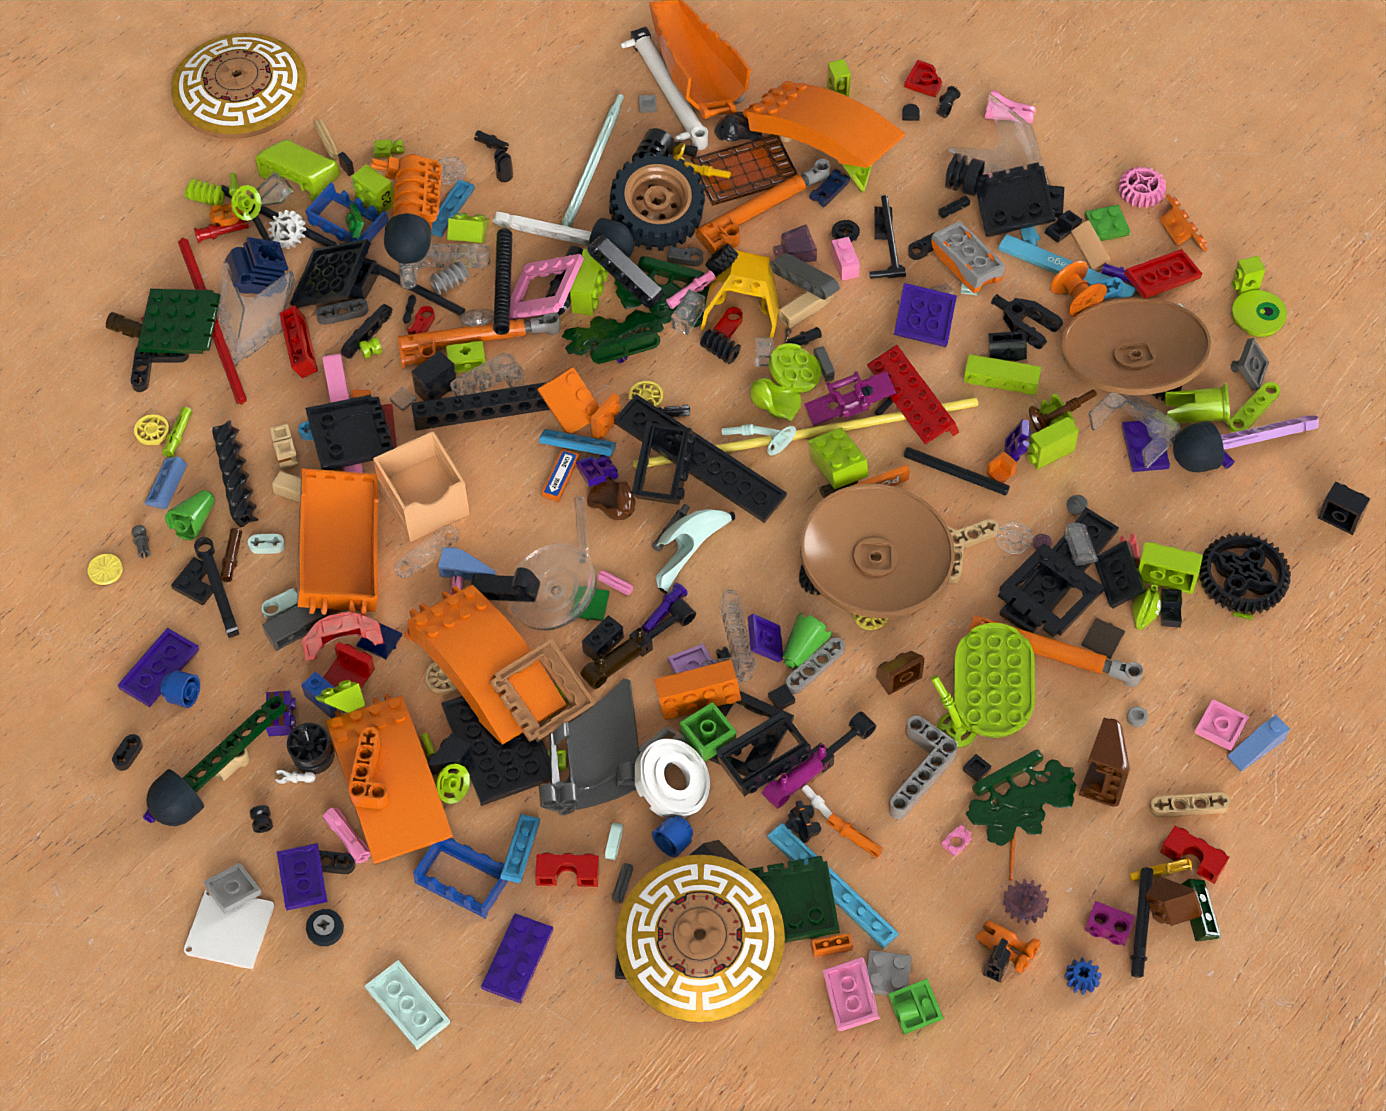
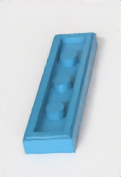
(451, 206)
(577, 442)
(520, 848)

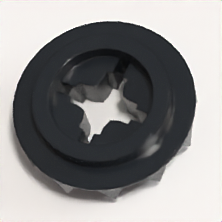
(841, 226)

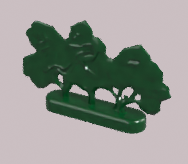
(667, 270)
(608, 335)
(1024, 804)

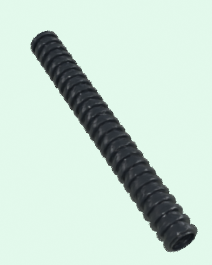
(502, 282)

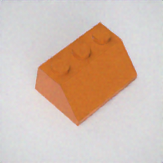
(569, 400)

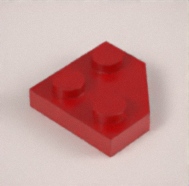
(924, 79)

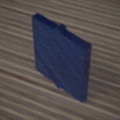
(390, 637)

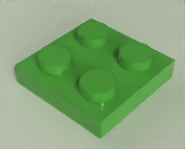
(1108, 222)

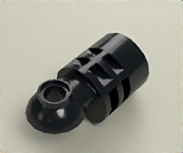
(655, 141)

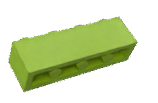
(1002, 374)

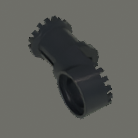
(947, 101)

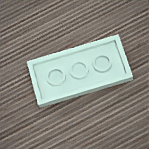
(407, 1004)

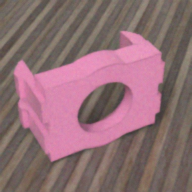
(958, 832)

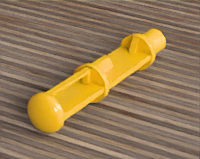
(1166, 868)

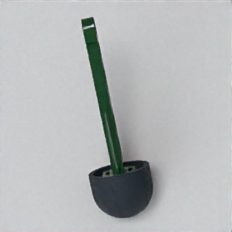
(174, 798)

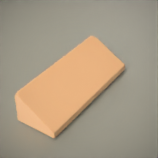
(1090, 246)

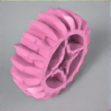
(1143, 181)

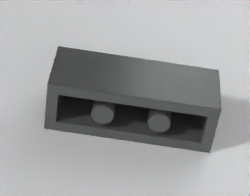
(290, 626)

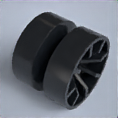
(310, 748)

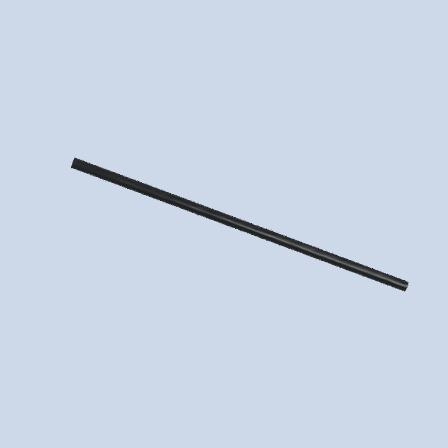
(382, 270)

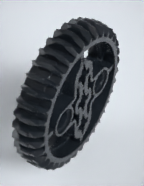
(1244, 573)

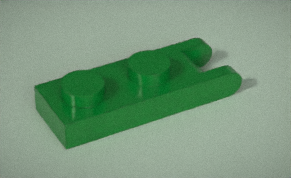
(354, 221)

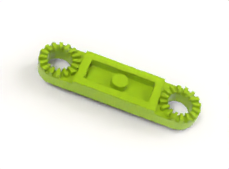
(1254, 407)

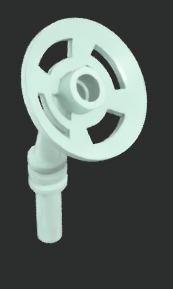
(779, 440)

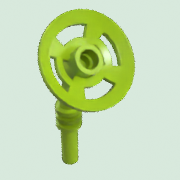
(244, 201)
(955, 724)
(447, 781)

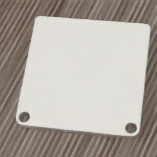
(231, 936)

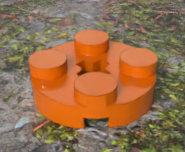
(223, 214)

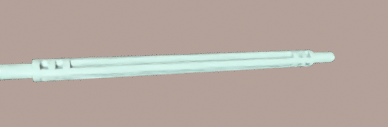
(592, 162)

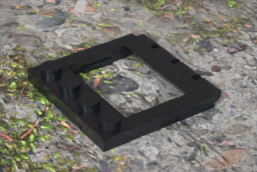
(1038, 613)
(767, 745)

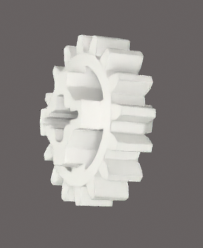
(293, 224)

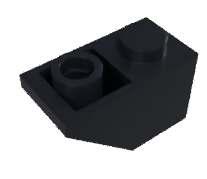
(451, 751)

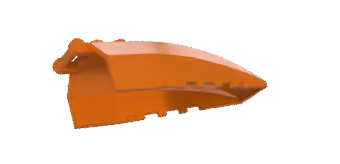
(699, 62)

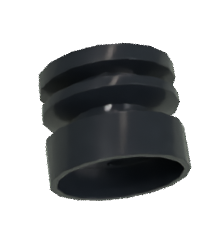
(962, 173)

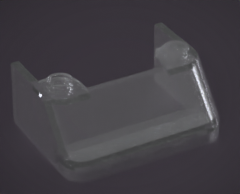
(1160, 426)

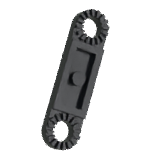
(367, 330)

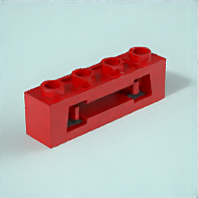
(298, 342)

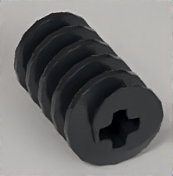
(720, 346)

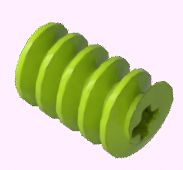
(204, 193)

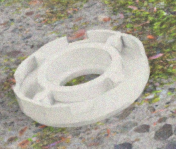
(653, 786)

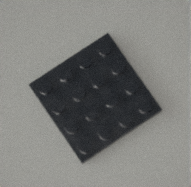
(330, 273)

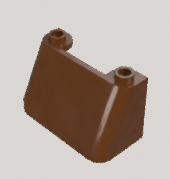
(1108, 765)

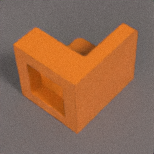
(1002, 467)

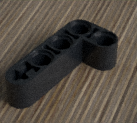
(520, 587)

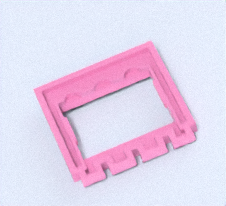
(547, 305)

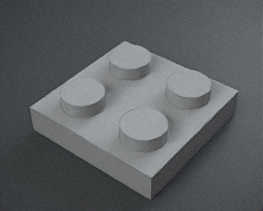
(232, 888)
(888, 971)

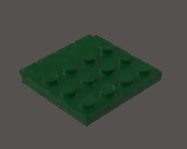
(178, 321)
(803, 897)

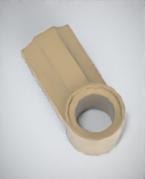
(232, 766)

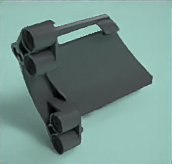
(600, 755)

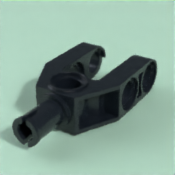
(1018, 309)

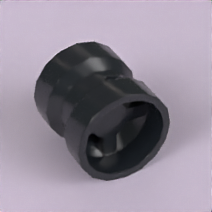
(261, 820)

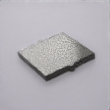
(1103, 638)

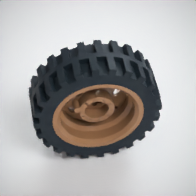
(657, 201)

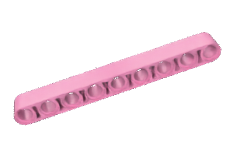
(338, 390)

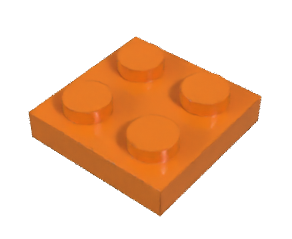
(604, 417)

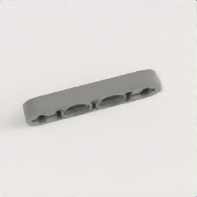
(817, 667)

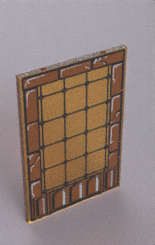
(753, 169)

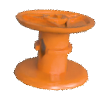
(1072, 281)

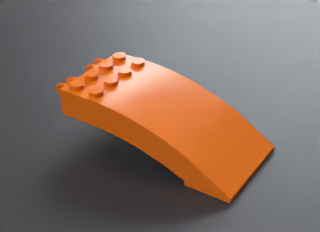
(824, 121)
(337, 541)
(474, 643)
(414, 807)

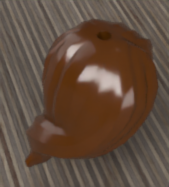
(613, 499)

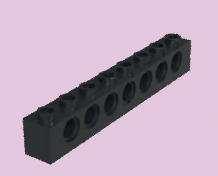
(478, 406)

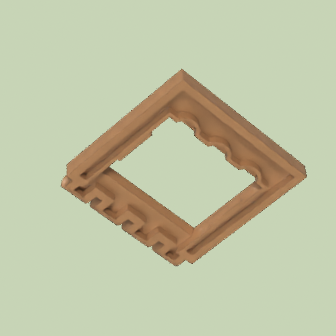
(562, 675)

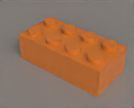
(696, 688)

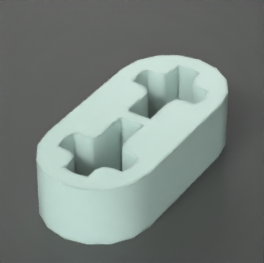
(266, 543)
(614, 841)

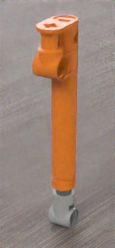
(725, 227)
(422, 346)
(1076, 656)

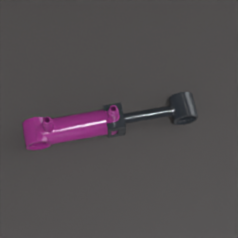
(822, 759)

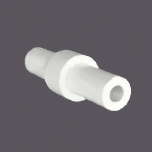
(817, 801)

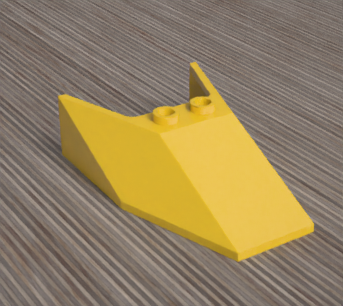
(747, 275)

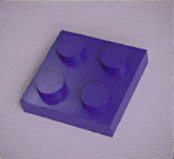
(765, 638)

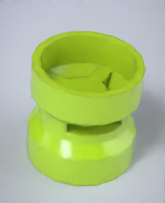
(370, 347)

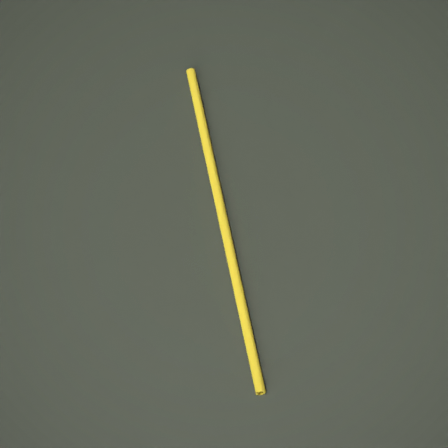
(820, 430)

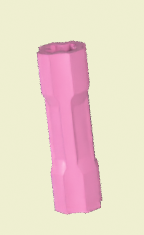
(354, 845)

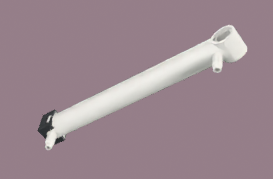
(694, 130)

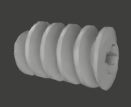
(448, 277)

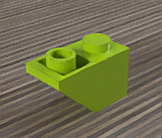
(344, 697)

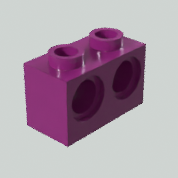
(1111, 918)

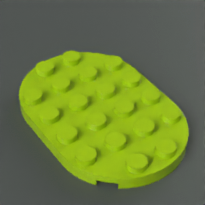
(994, 680)

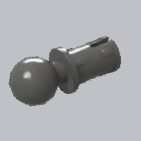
(141, 540)

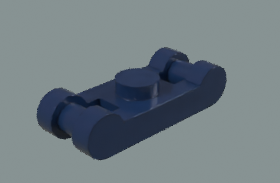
(829, 188)

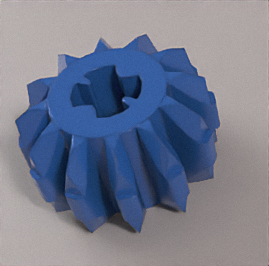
(1081, 983)

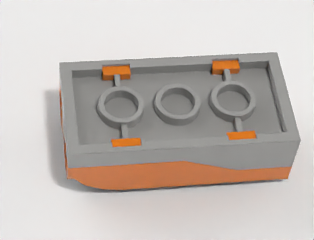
(967, 256)

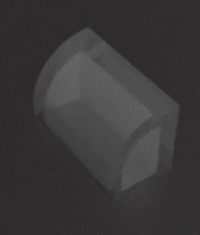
(1080, 544)

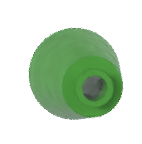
(190, 515)
(805, 639)

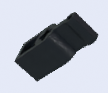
(997, 961)

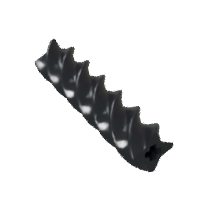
(233, 475)

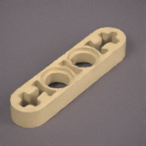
(1190, 808)

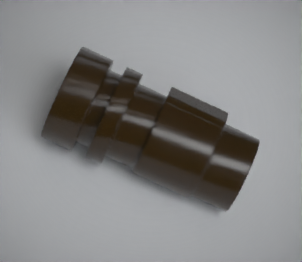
(121, 324)

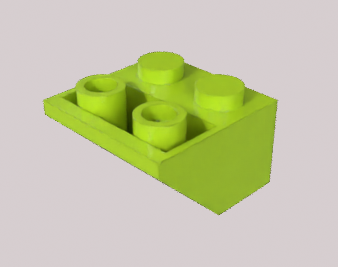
(467, 228)

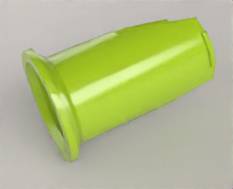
(1199, 405)

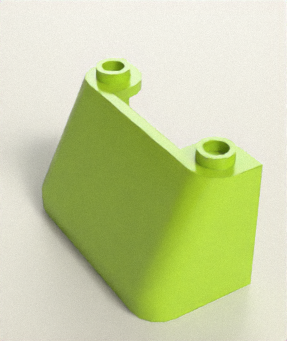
(298, 165)

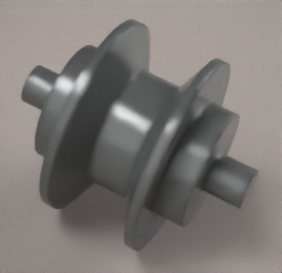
(1077, 504)

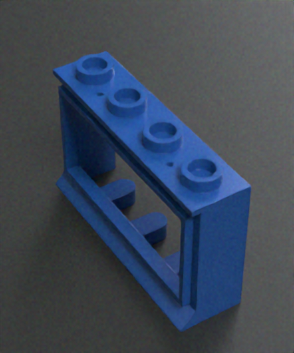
(323, 201)
(469, 856)

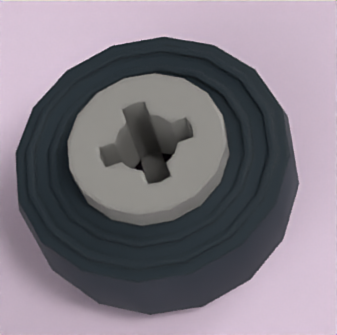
(330, 932)

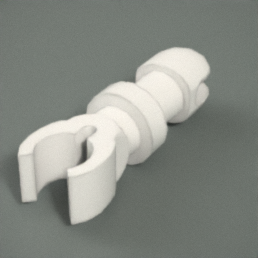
(308, 777)

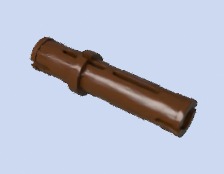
(229, 562)

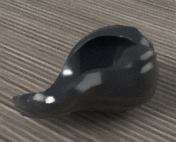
(735, 127)

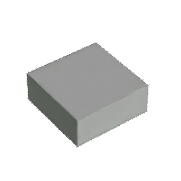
(647, 103)

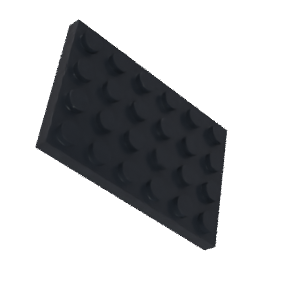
(494, 767)

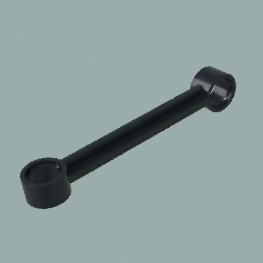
(217, 585)

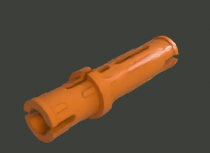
(848, 831)

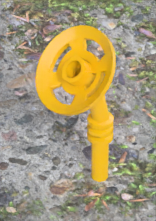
(703, 170)

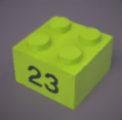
(373, 189)

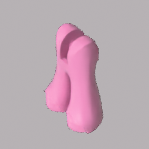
(1025, 111)

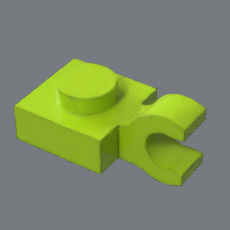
(385, 148)

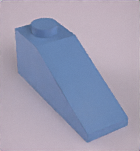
(459, 563)
(1259, 743)

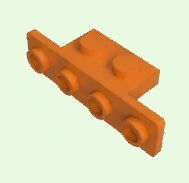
(1178, 226)

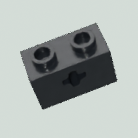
(1008, 345)

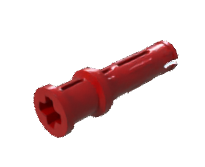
(213, 231)

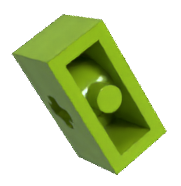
(839, 77)
(1248, 275)
(466, 355)

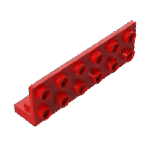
(913, 396)

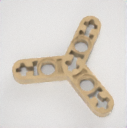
(966, 542)

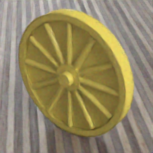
(105, 569)

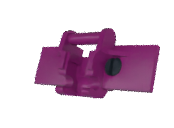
(852, 403)

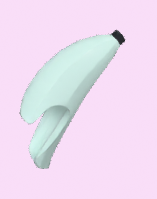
(689, 534)

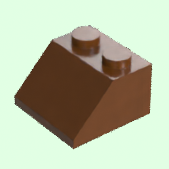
(900, 671)
(1172, 902)

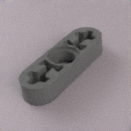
(330, 318)

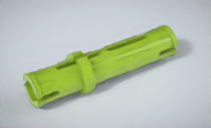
(174, 438)

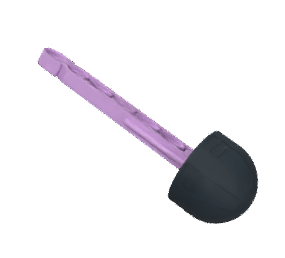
(1202, 447)

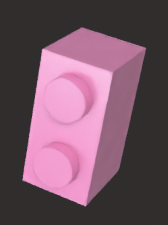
(845, 258)

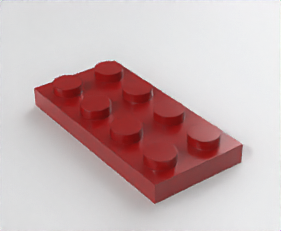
(1163, 273)

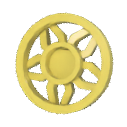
(151, 430)

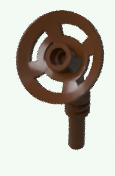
(1042, 420)

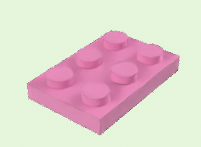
(851, 994)

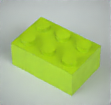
(588, 286)
(838, 458)
(1169, 567)

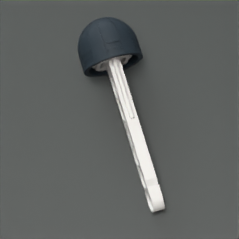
(613, 230)

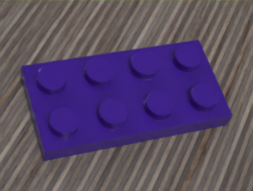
(165, 656)
(517, 958)

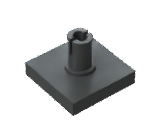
(1252, 364)

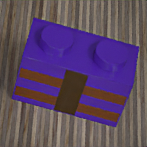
(286, 722)

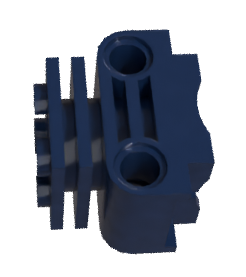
(256, 265)

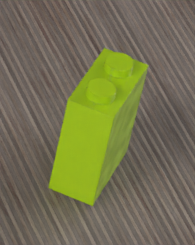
(1052, 443)

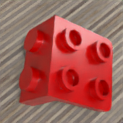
(350, 666)

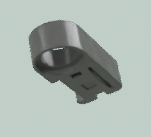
(683, 256)
(825, 363)

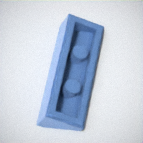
(166, 482)

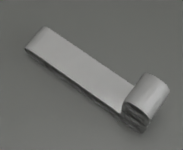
(926, 769)

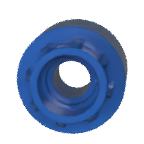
(180, 688)
(673, 836)

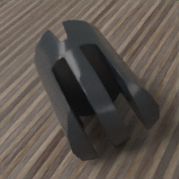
(503, 165)

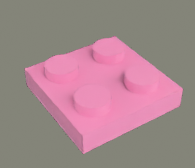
(1221, 725)

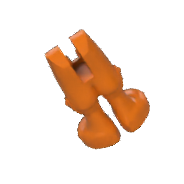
(1027, 949)

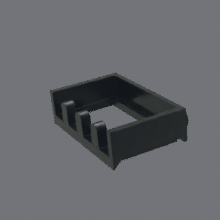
(681, 472)
(774, 768)

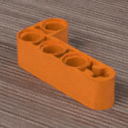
(367, 766)

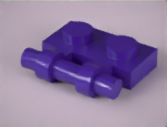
(1016, 441)
(592, 471)

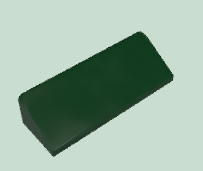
(1206, 926)

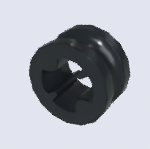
(724, 653)

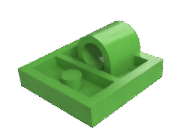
(915, 1006)

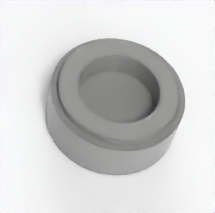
(1137, 716)

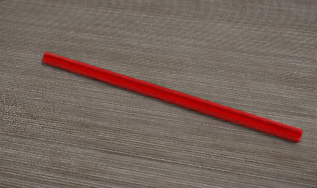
(218, 337)

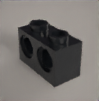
(602, 638)

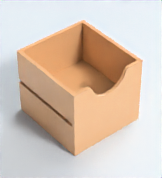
(421, 486)

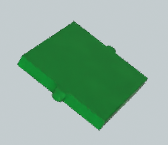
(597, 606)

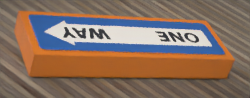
(560, 475)

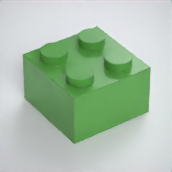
(707, 731)

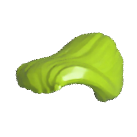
(775, 398)

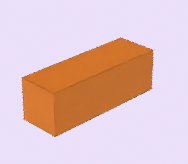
(832, 945)

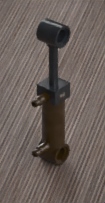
(638, 644)

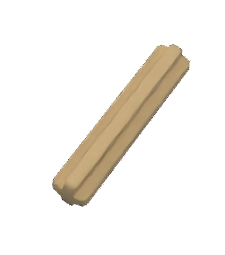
(326, 139)

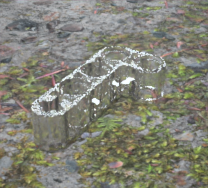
(488, 374)

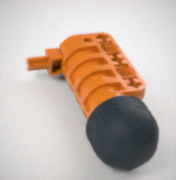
(413, 205)

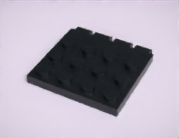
(1014, 199)
(349, 431)

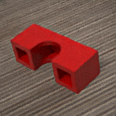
(1181, 843)
(551, 866)

